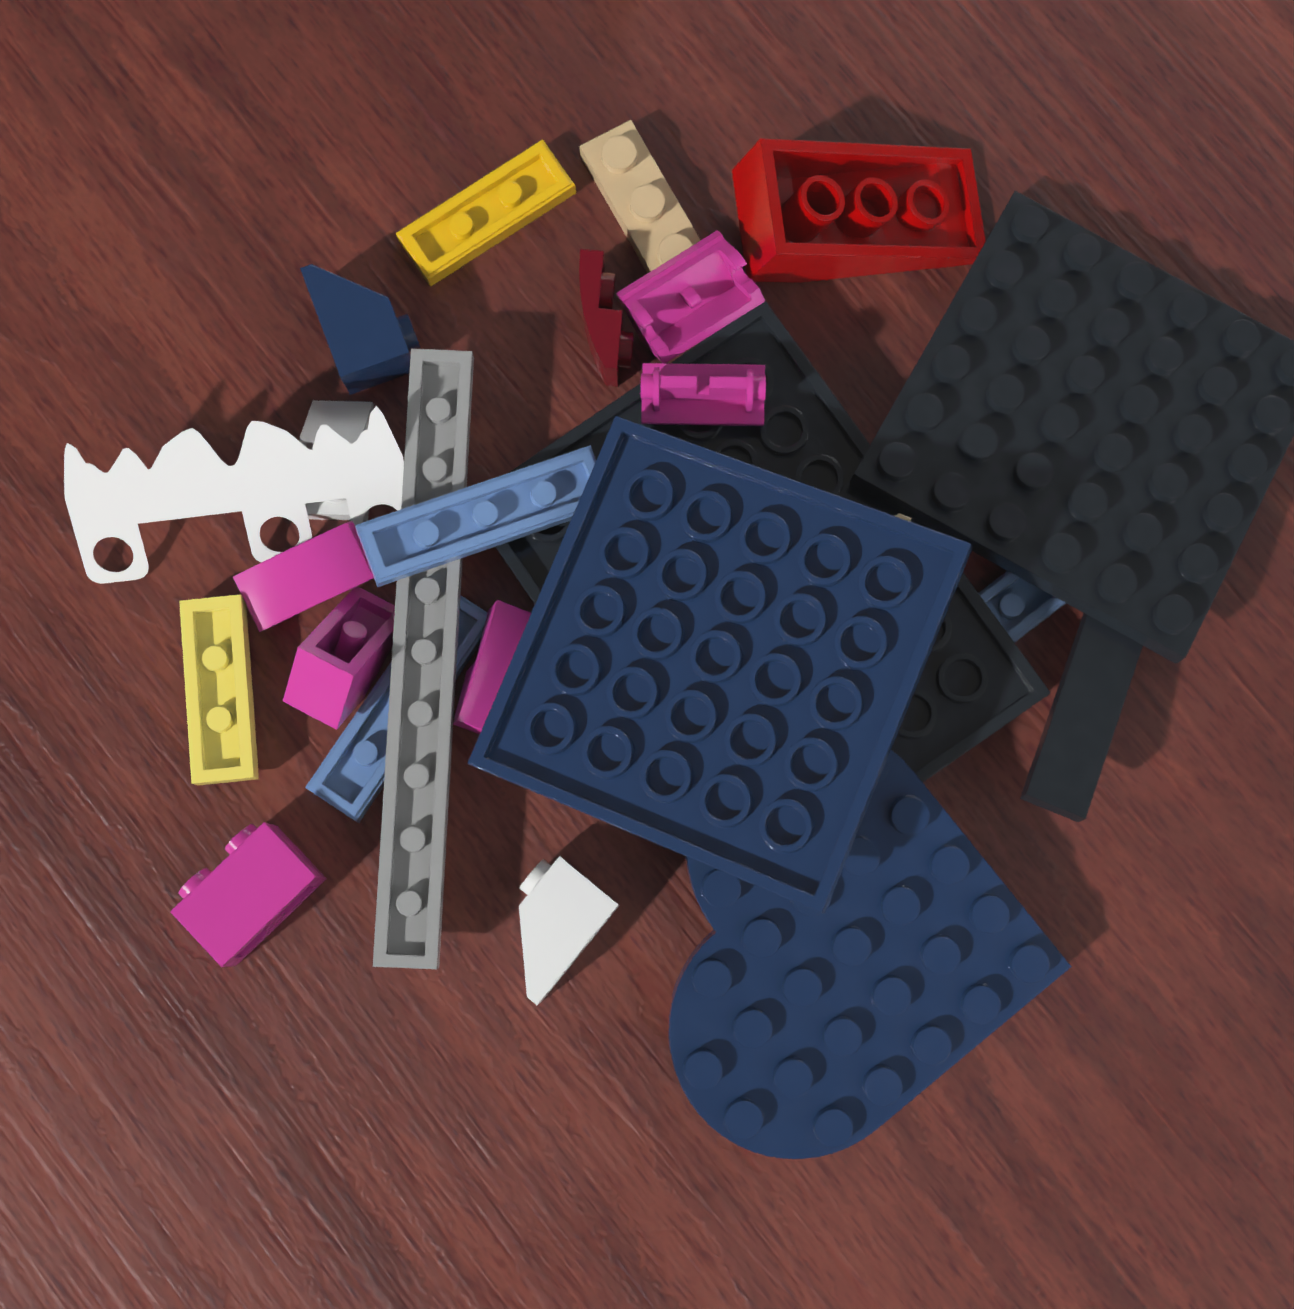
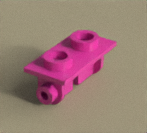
(703, 394)

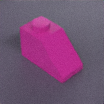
(341, 658)

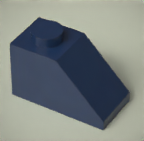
(360, 330)

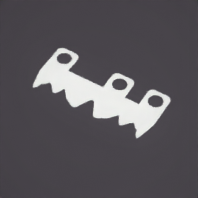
(268, 481)

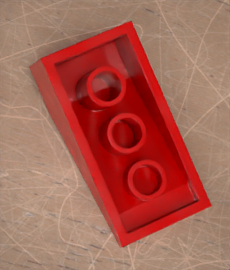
(854, 209)

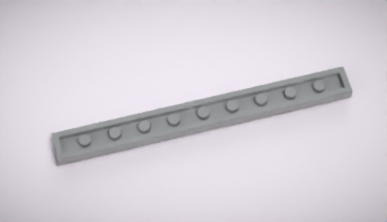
(423, 678)

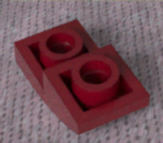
(603, 327)

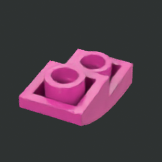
(304, 576)
(483, 679)

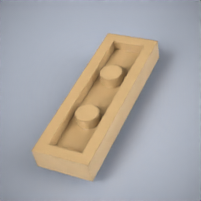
(638, 195)

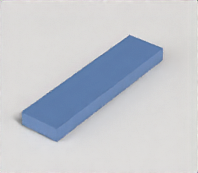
(475, 517)
(356, 763)

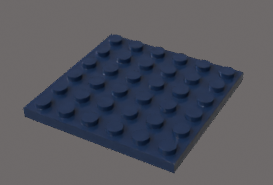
(721, 660)

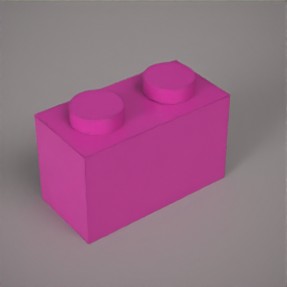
(246, 893)

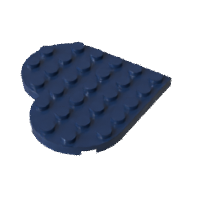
(825, 1025)

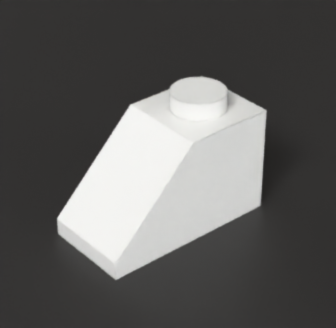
(558, 922)

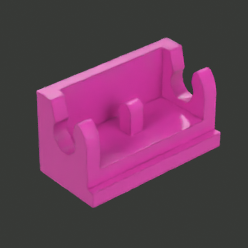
(690, 297)

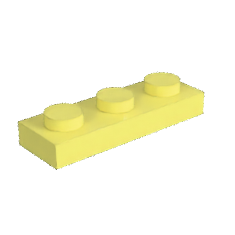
(218, 690)

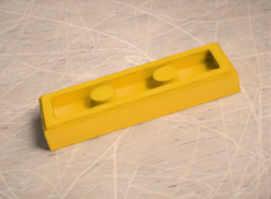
(486, 213)

